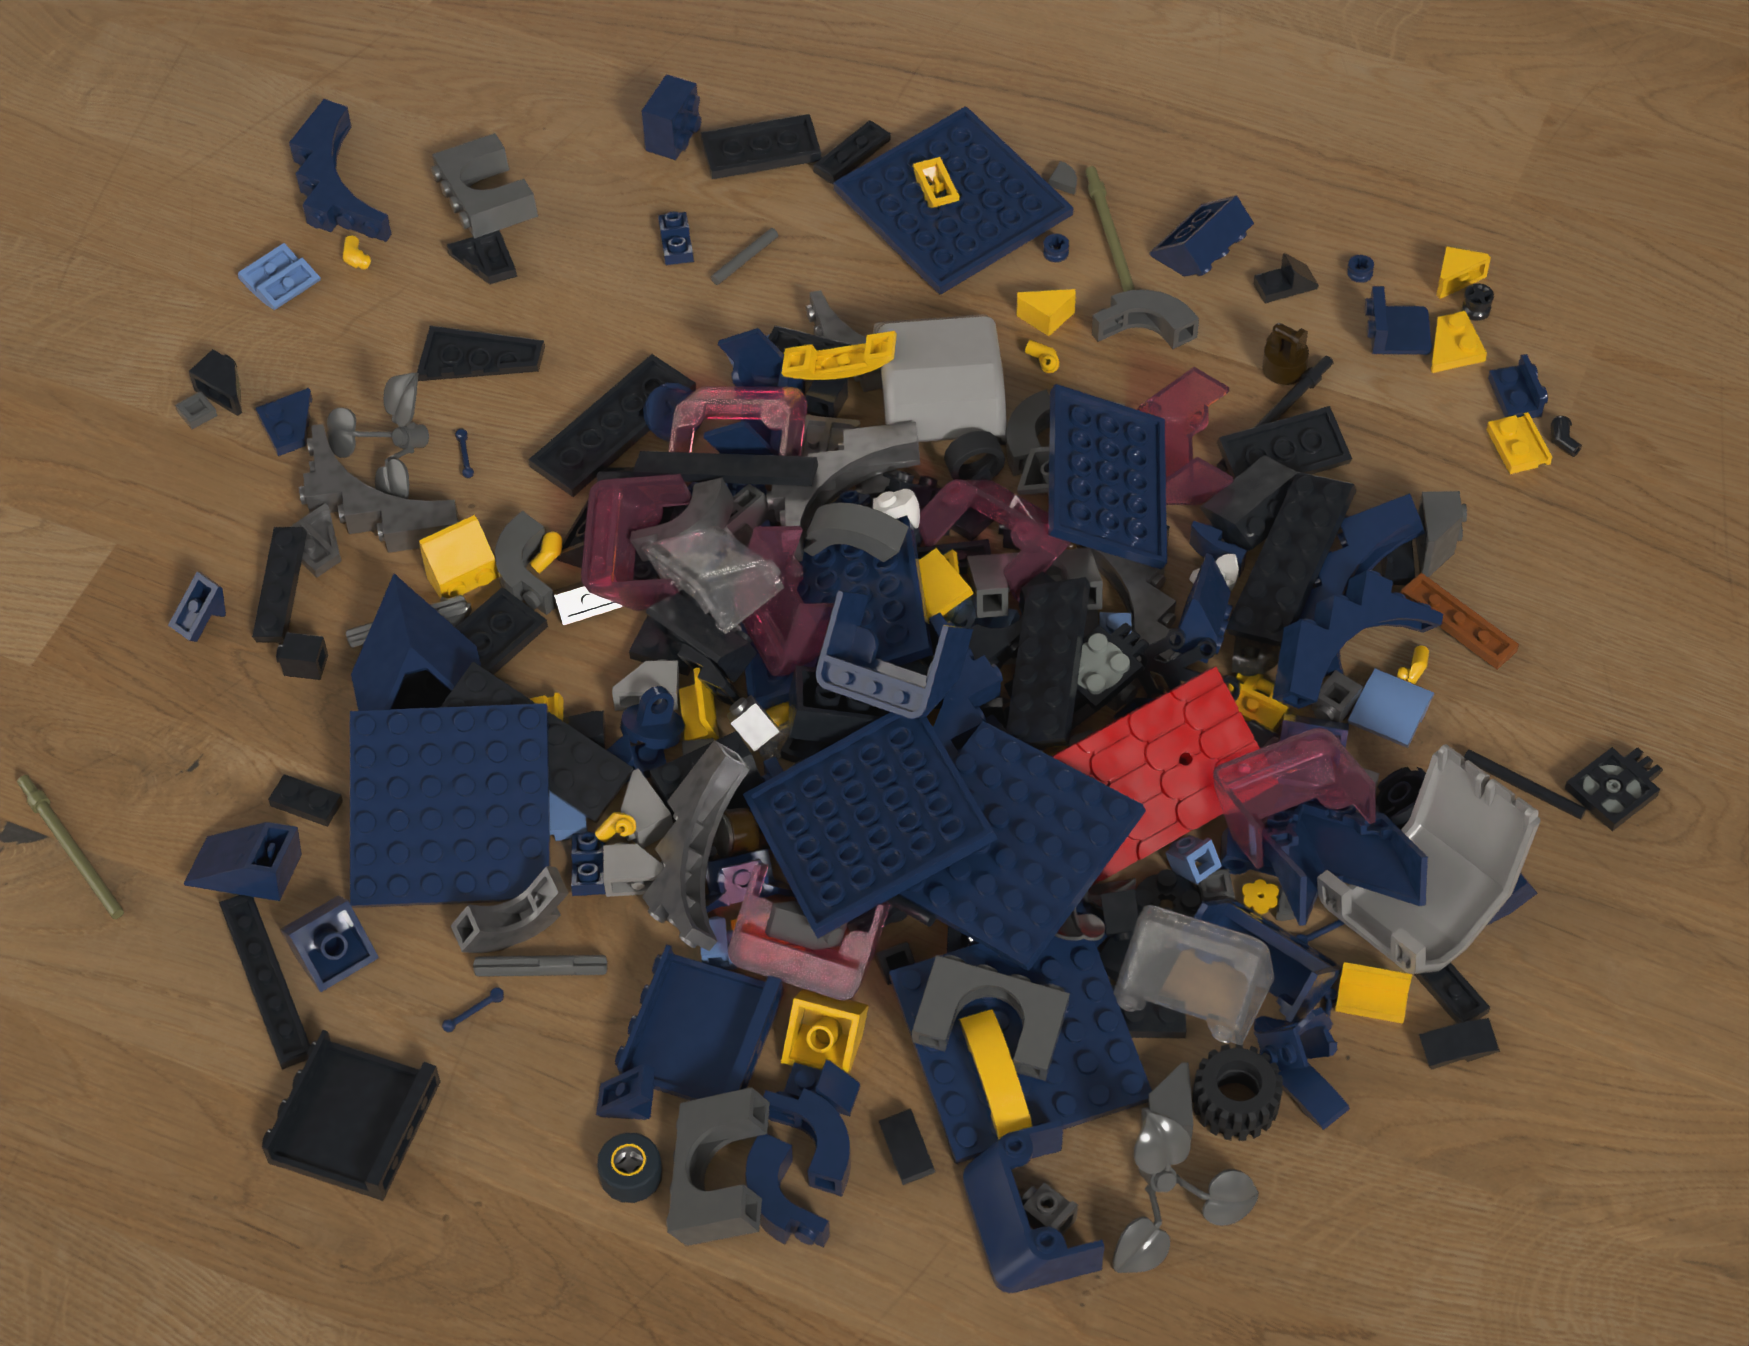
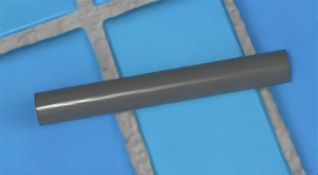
(744, 256)

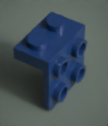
(1396, 327)

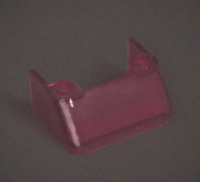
(777, 407)
(1186, 413)
(1025, 519)
(608, 555)
(785, 627)
(1285, 776)
(820, 971)

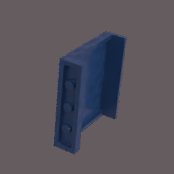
(700, 1027)

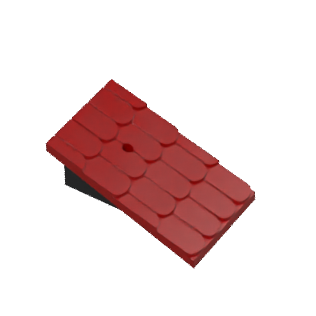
(1166, 761)

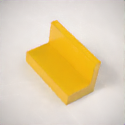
(698, 711)
(1373, 992)

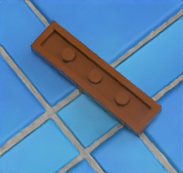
(1463, 622)

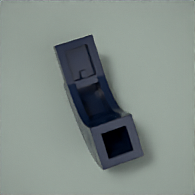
(825, 1126)
(780, 1218)

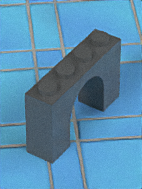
(482, 209)
(991, 587)
(956, 984)
(702, 1131)

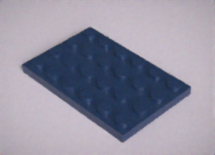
(1107, 477)

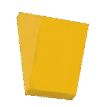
(935, 173)
(1461, 269)
(1046, 308)

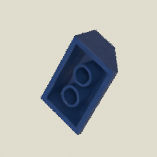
(1204, 237)
(1205, 609)

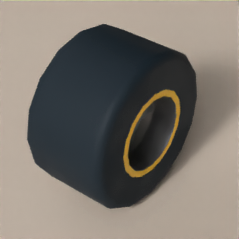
(626, 1154)

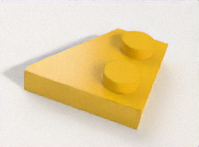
(1456, 343)

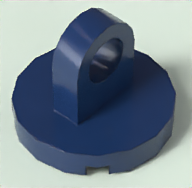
(653, 723)

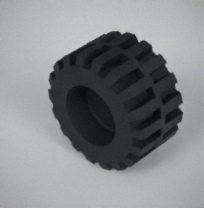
(1244, 1068)

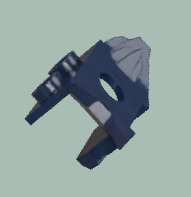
(729, 879)
(1295, 1042)

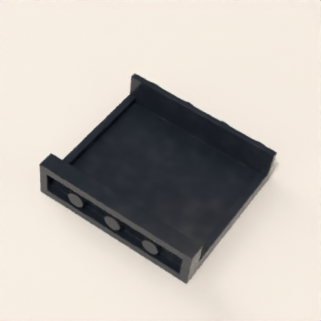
(350, 1117)

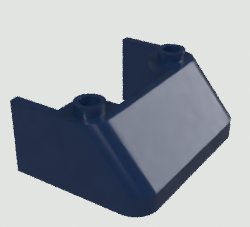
(755, 365)
(850, 665)
(1299, 970)
(1014, 1252)

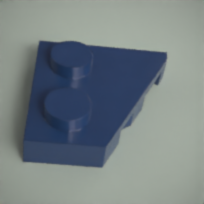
(287, 421)

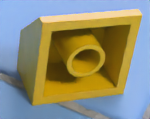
(458, 558)
(823, 1031)

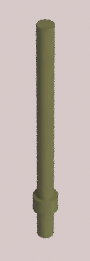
(1097, 193)
(41, 804)

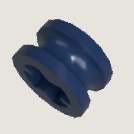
(1059, 254)
(1360, 275)

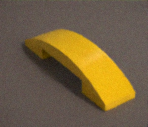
(839, 362)
(996, 1072)

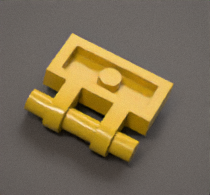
(1256, 705)

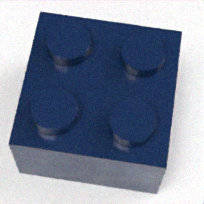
(671, 117)

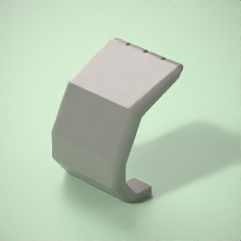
(945, 377)
(1475, 855)

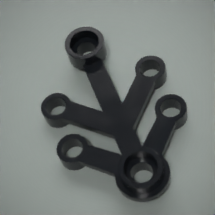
(1174, 669)

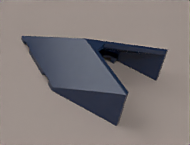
(406, 640)
(1371, 856)

